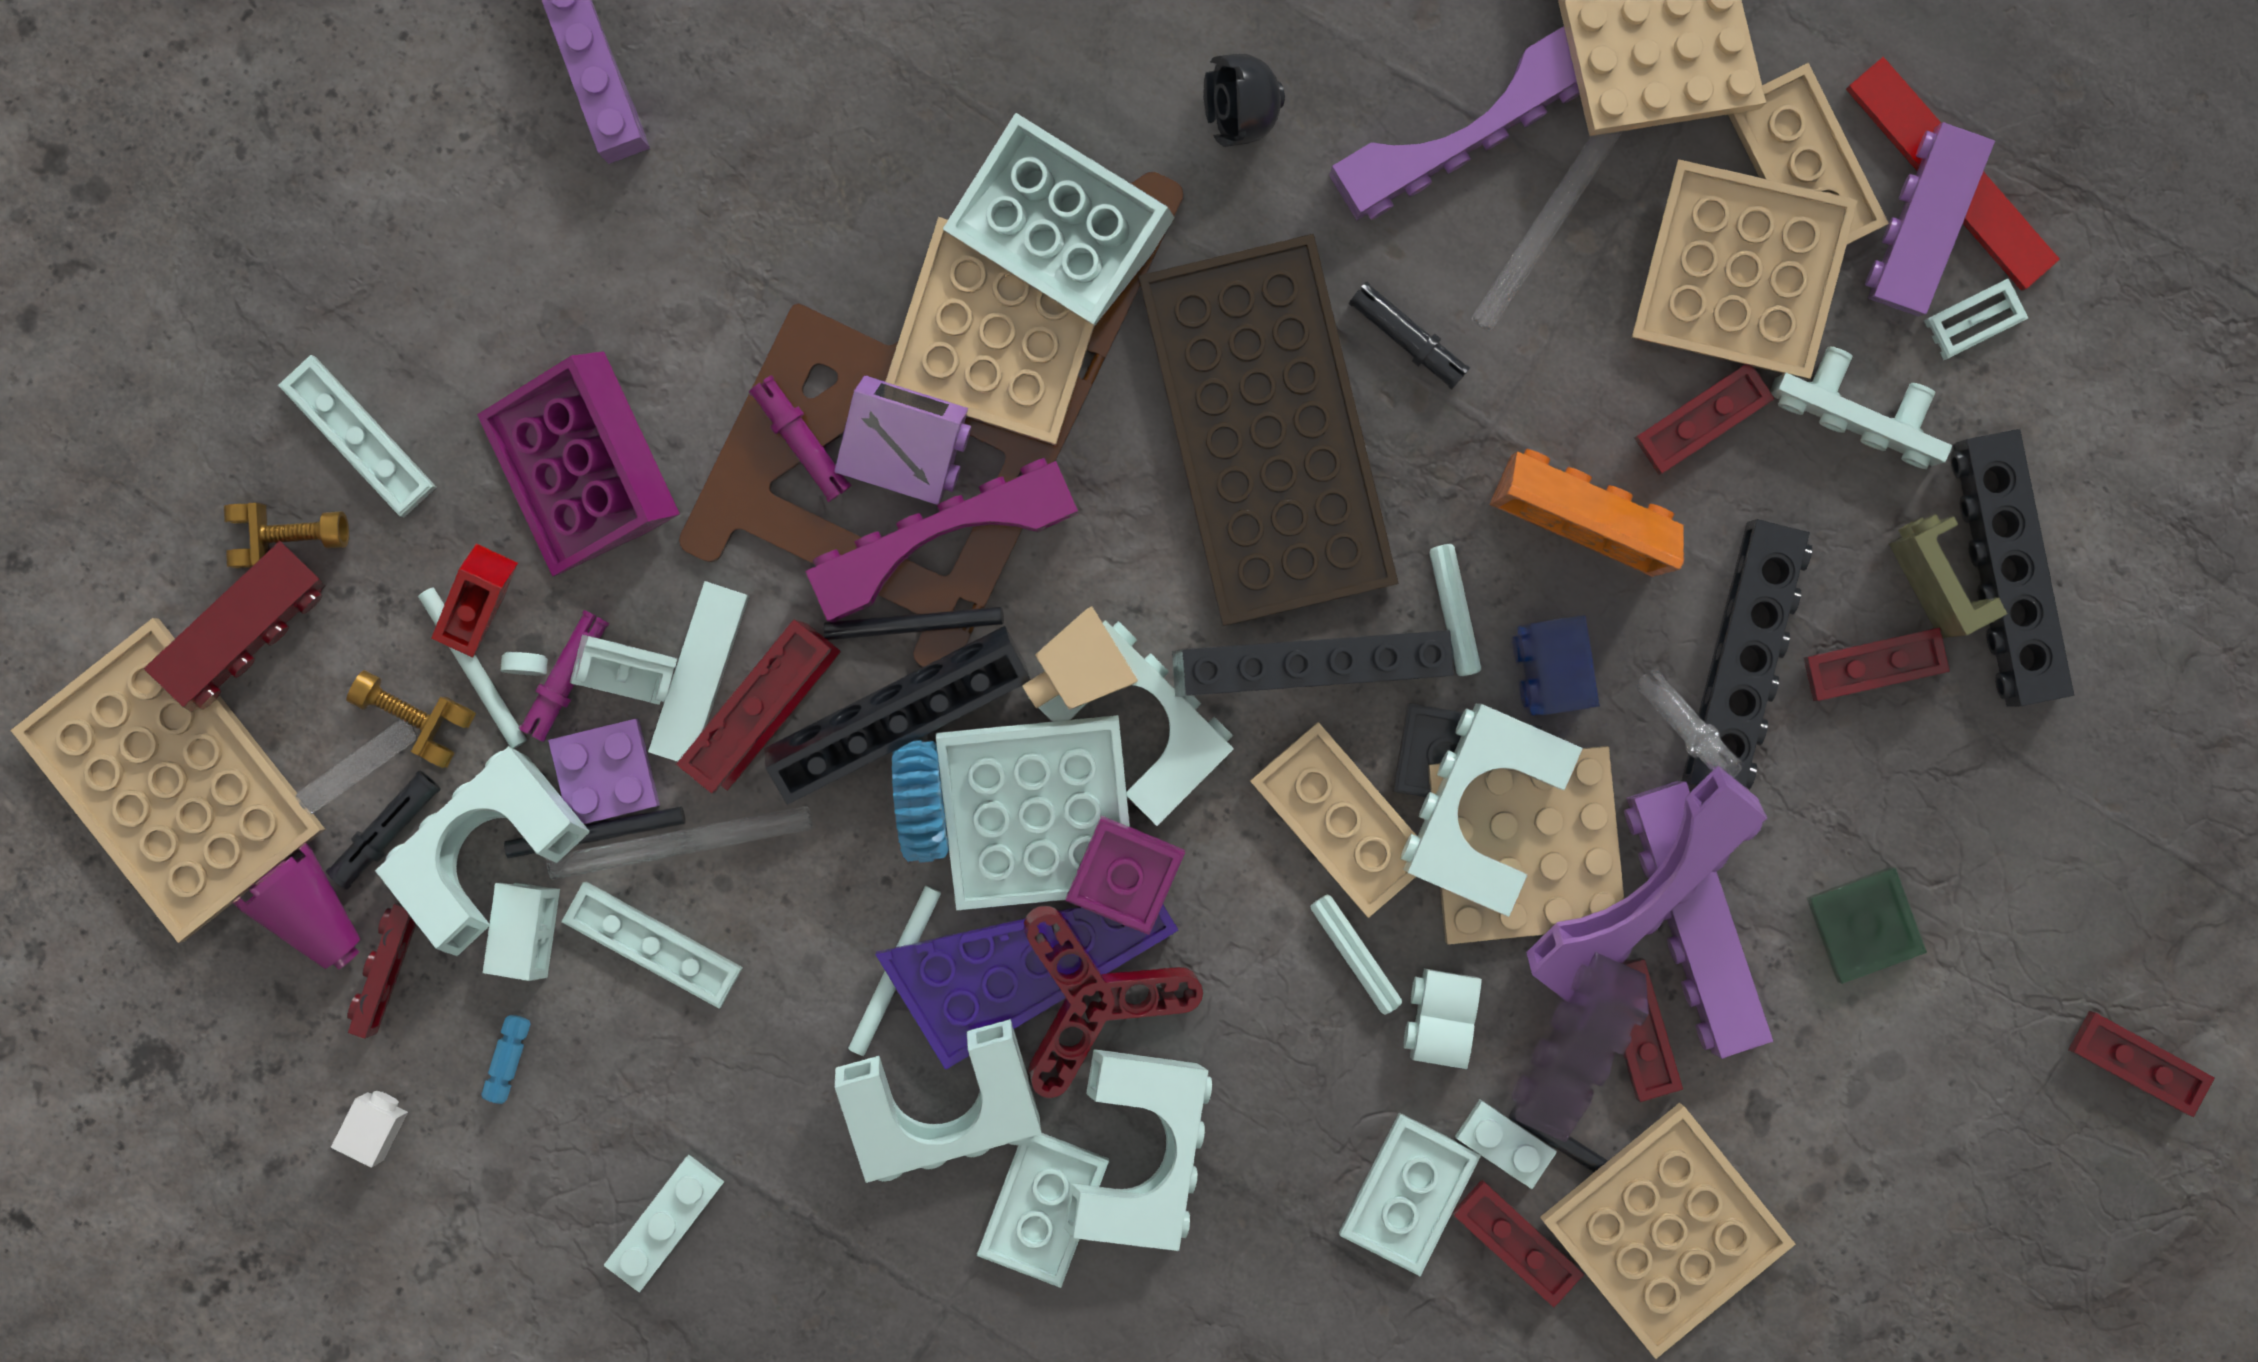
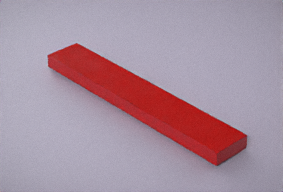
(1990, 214)

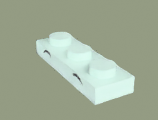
(663, 1223)

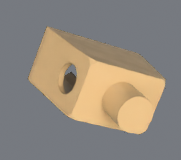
(1080, 665)

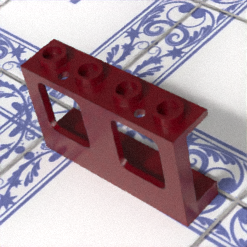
(758, 707)

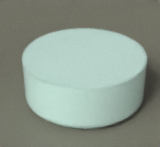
(524, 664)

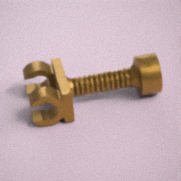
(331, 529)
(367, 692)

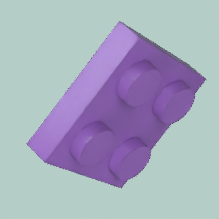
(604, 771)

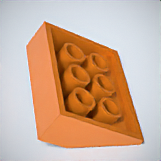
(1590, 515)

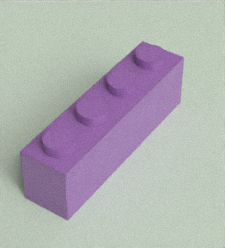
(1930, 218)

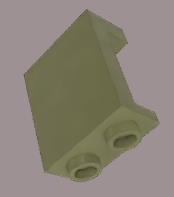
(1936, 581)

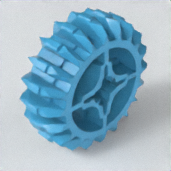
(919, 802)

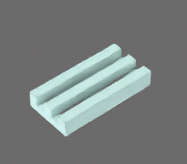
(1942, 336)

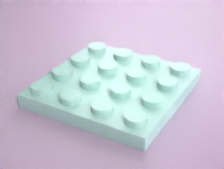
(1027, 805)

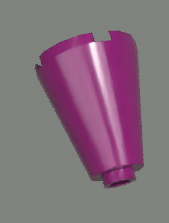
(303, 910)

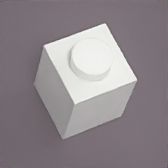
(370, 1128)

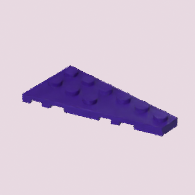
(998, 977)

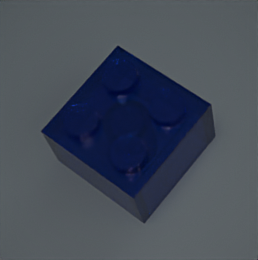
(1556, 666)

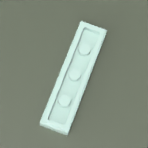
(357, 436)
(699, 670)
(652, 944)

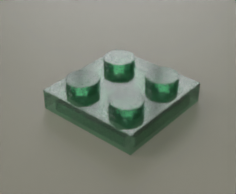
(1866, 925)

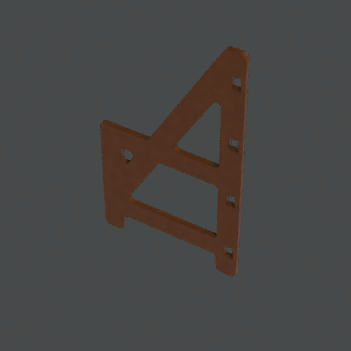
(754, 457)

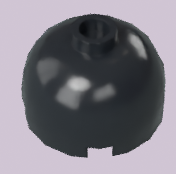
(1242, 98)

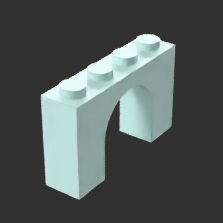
(1486, 743)
(1192, 745)
(424, 867)
(894, 1143)
(1155, 1210)

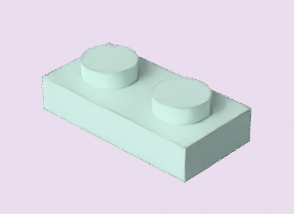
(1505, 1144)

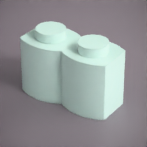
(1443, 1018)

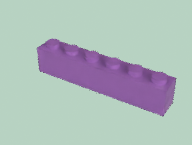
(1701, 933)

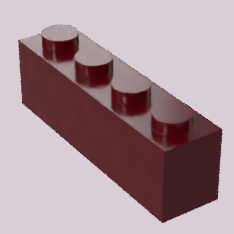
(236, 628)

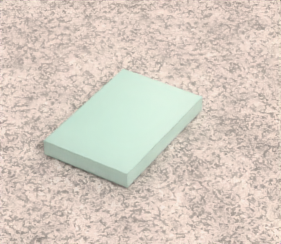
(1409, 1194)
(1033, 1205)

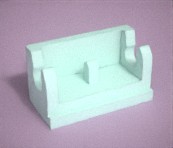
(623, 670)
(521, 931)

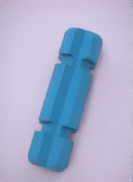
(505, 1059)

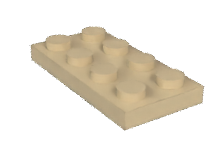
(1802, 145)
(1338, 817)

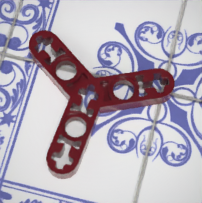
(1113, 1006)

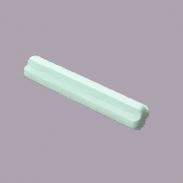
(1455, 609)
(1356, 954)

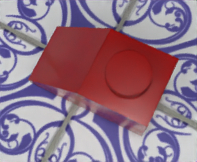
(474, 600)

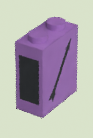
(903, 440)

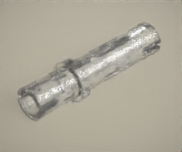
(1700, 738)

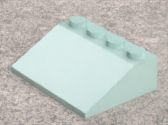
(1058, 220)

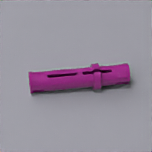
(799, 437)
(557, 686)

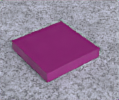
(1125, 875)

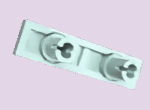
(1877, 430)

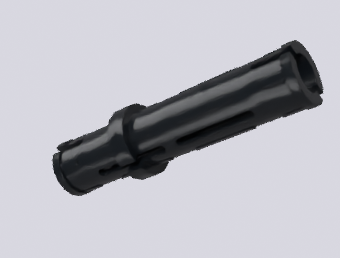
(1409, 335)
(388, 824)

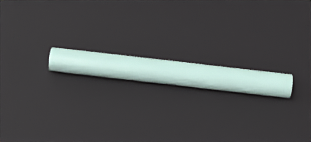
(478, 679)
(885, 988)

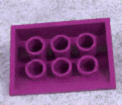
(577, 462)

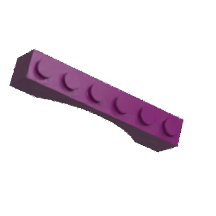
(856, 578)

